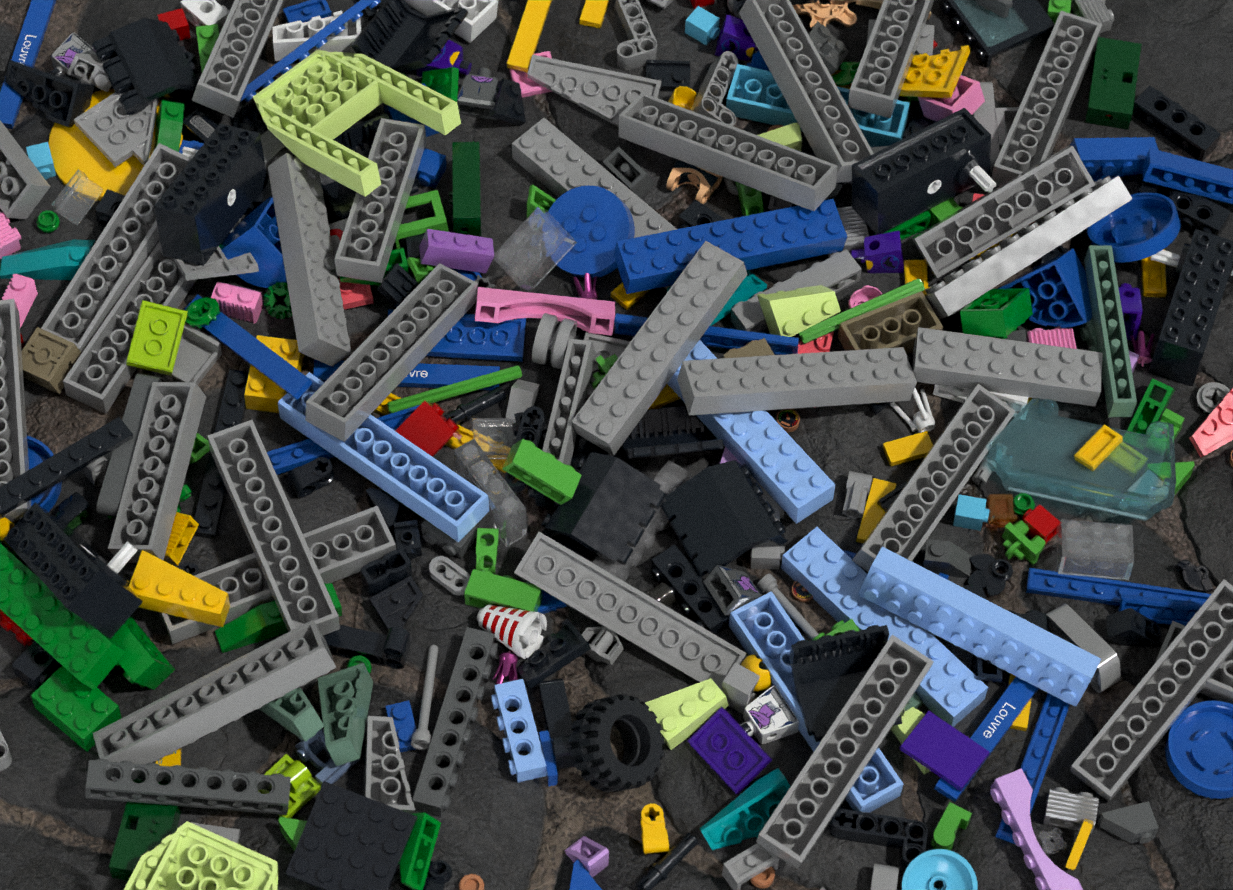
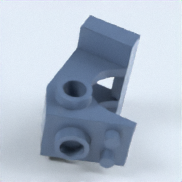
(327, 772)

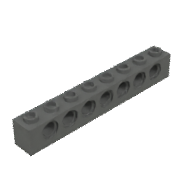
(178, 795)
(435, 801)

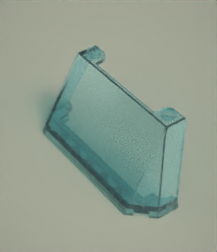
(1038, 459)

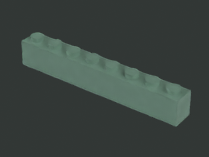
(1110, 331)

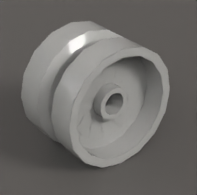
(553, 340)

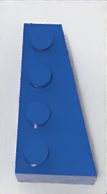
(1113, 155)

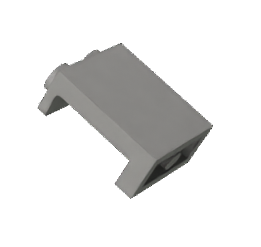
(194, 357)

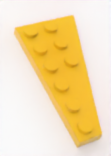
(932, 75)

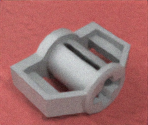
(602, 643)

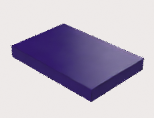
(729, 750)
(944, 750)

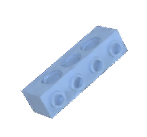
(515, 695)

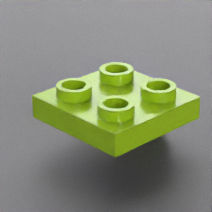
(302, 784)

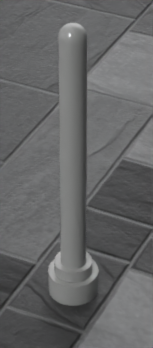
(768, 584)
(421, 737)

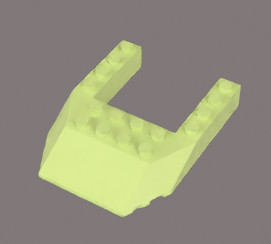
(330, 95)
(202, 861)

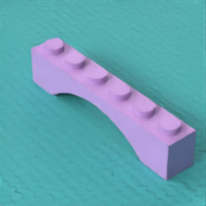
(1014, 798)

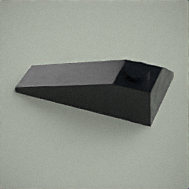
(53, 93)

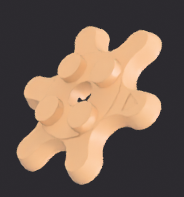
(825, 13)

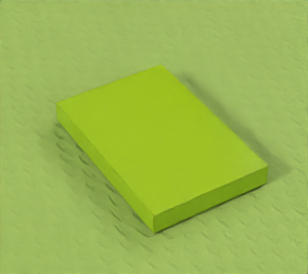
(156, 338)

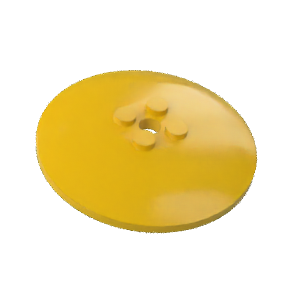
(74, 151)

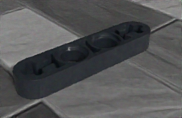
(525, 429)

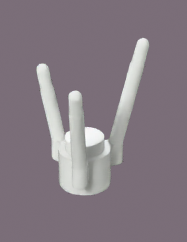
(923, 419)

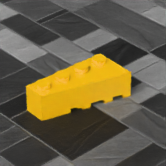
(178, 593)

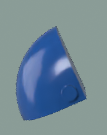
(260, 237)
(1057, 291)

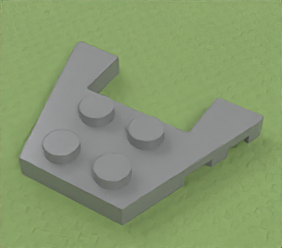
(218, 266)

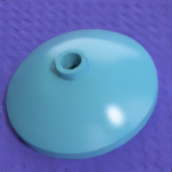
(939, 865)

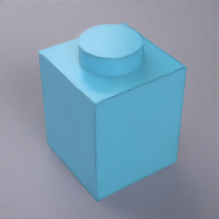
(702, 25)
(42, 159)
(970, 512)

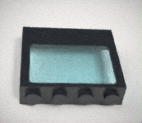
(991, 33)

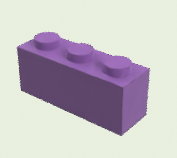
(456, 250)

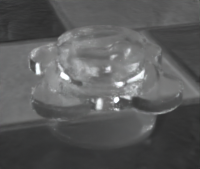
(1047, 845)

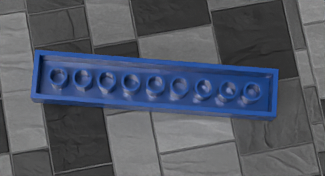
(754, 239)

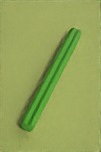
(832, 323)
(456, 389)

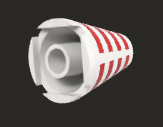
(514, 628)

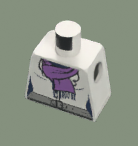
(769, 717)

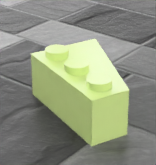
(798, 309)
(687, 710)

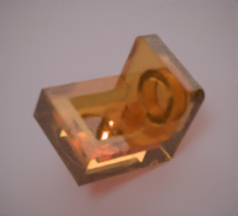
(1001, 509)

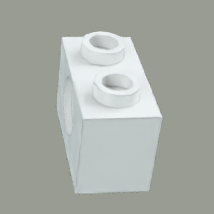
(205, 12)

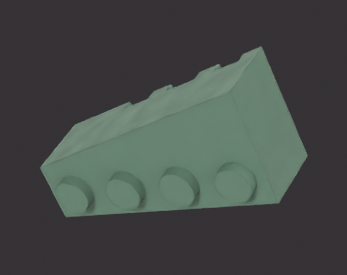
(345, 709)
(295, 714)

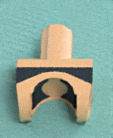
(689, 174)

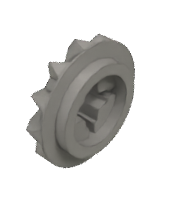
(1205, 395)

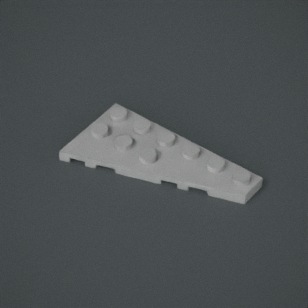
(592, 88)

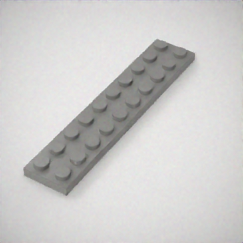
(627, 611)

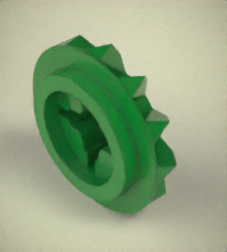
(270, 301)
(197, 308)

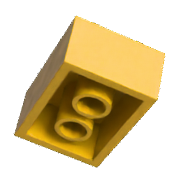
(262, 392)

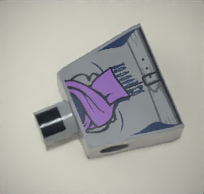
(66, 52)

